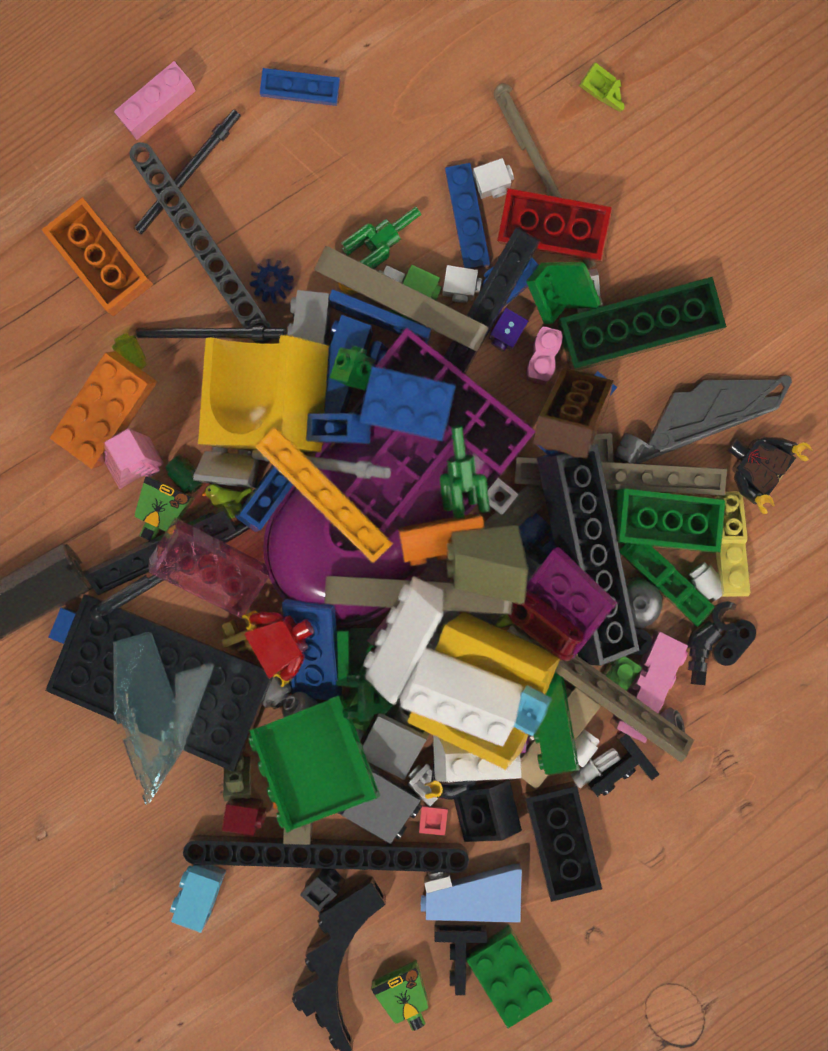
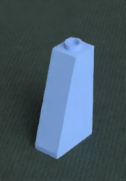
(478, 897)

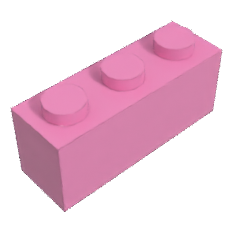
(155, 100)

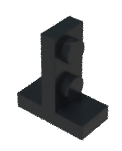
(624, 767)
(460, 936)

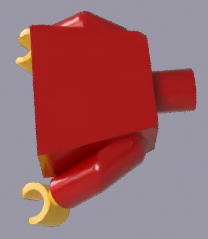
(278, 643)

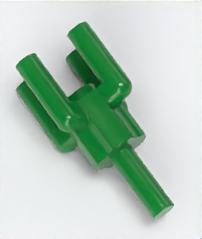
(378, 238)
(462, 478)

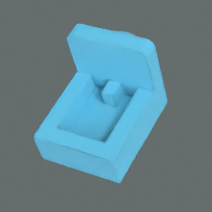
(531, 710)

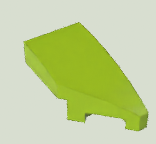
(603, 86)

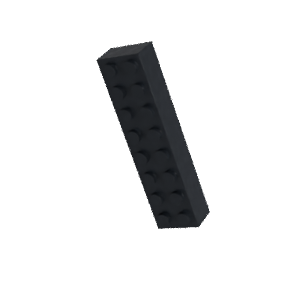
(586, 533)

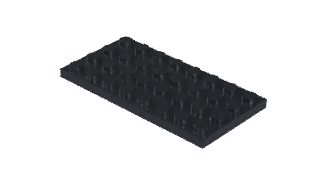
(227, 707)

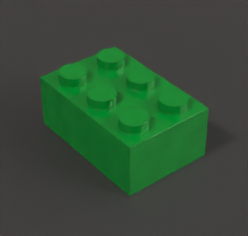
(508, 976)

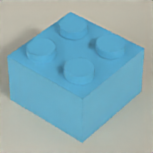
(199, 893)

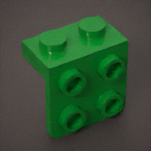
(561, 287)

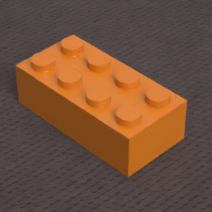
(97, 257)
(103, 408)

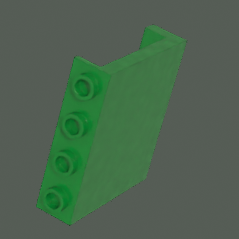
(313, 764)

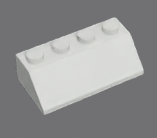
(404, 638)
(462, 696)

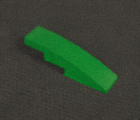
(668, 581)

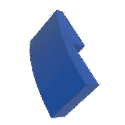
(377, 351)

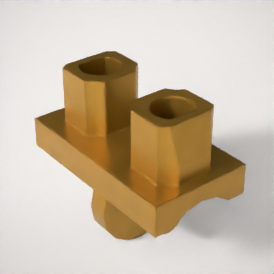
(233, 635)

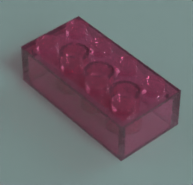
(208, 568)

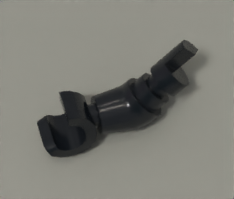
(703, 639)

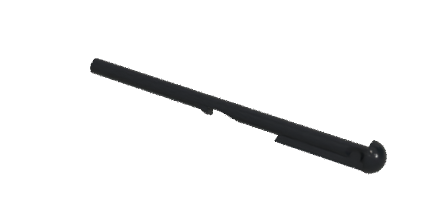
(140, 586)

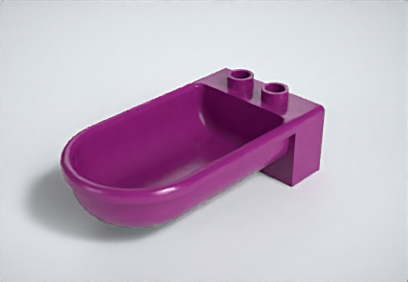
(306, 546)

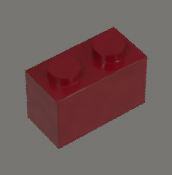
(244, 816)

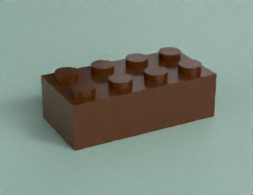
(573, 413)

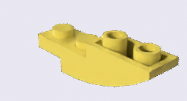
(732, 559)

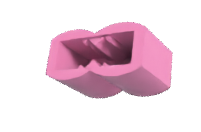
(544, 350)

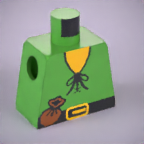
(159, 506)
(403, 995)

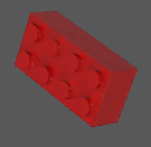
(559, 223)

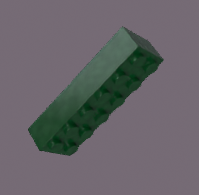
(641, 324)

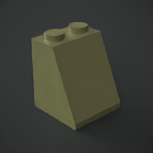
(488, 562)

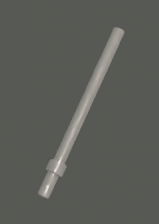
(361, 469)

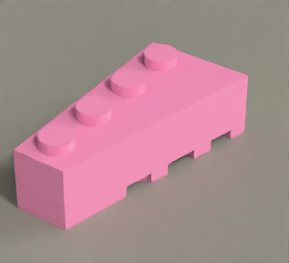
(131, 457)
(655, 677)

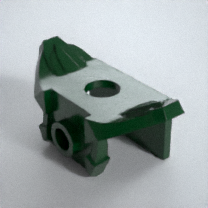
(365, 707)

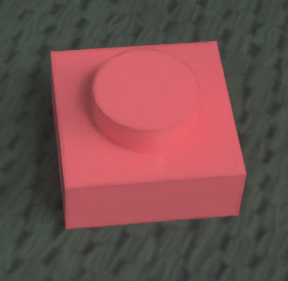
(433, 820)

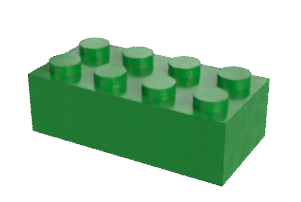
(668, 520)

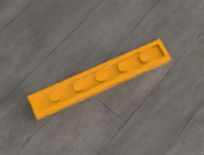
(323, 494)

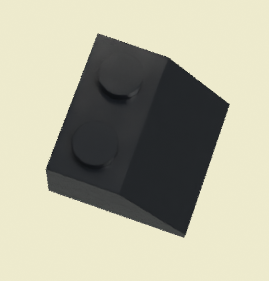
(488, 812)

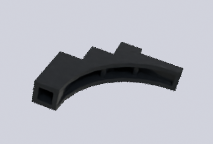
(320, 991)

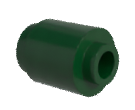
(182, 473)

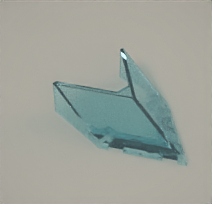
(148, 711)

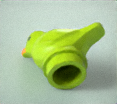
(226, 497)

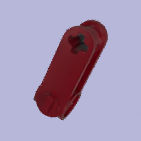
(546, 626)

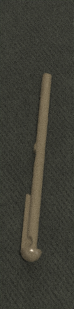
(526, 142)

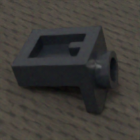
(323, 888)

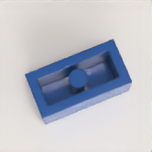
(62, 624)

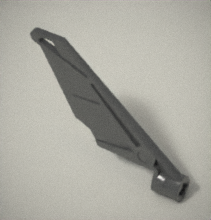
(702, 413)

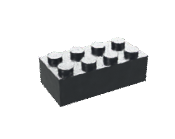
(562, 841)

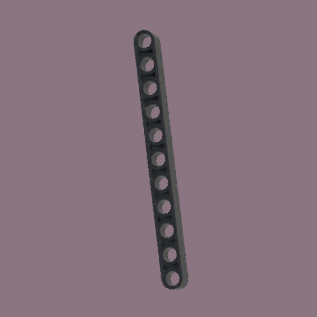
(315, 860)

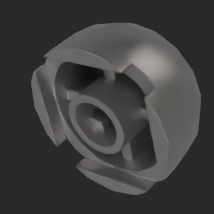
(644, 601)

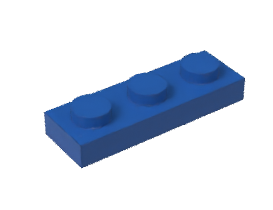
(299, 87)

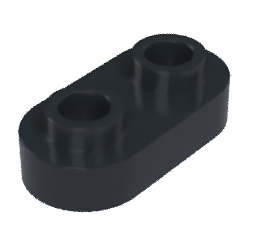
(734, 642)

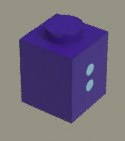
(507, 330)

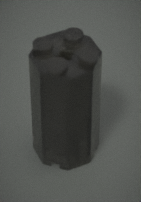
(40, 589)

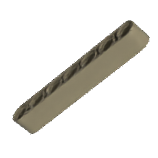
(401, 298)
(386, 594)

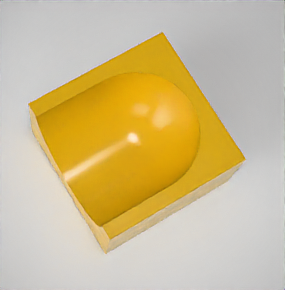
(261, 387)
(500, 654)

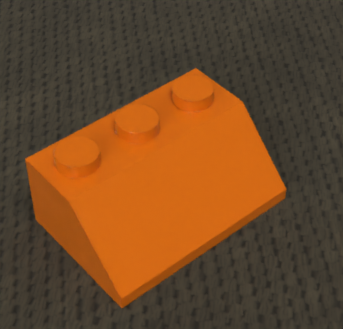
(431, 537)

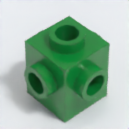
(352, 367)

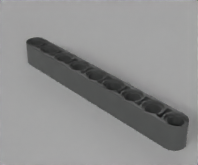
(196, 232)

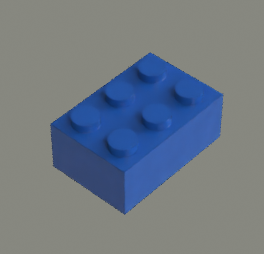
(407, 404)

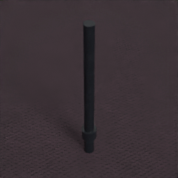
(220, 133)
(257, 333)

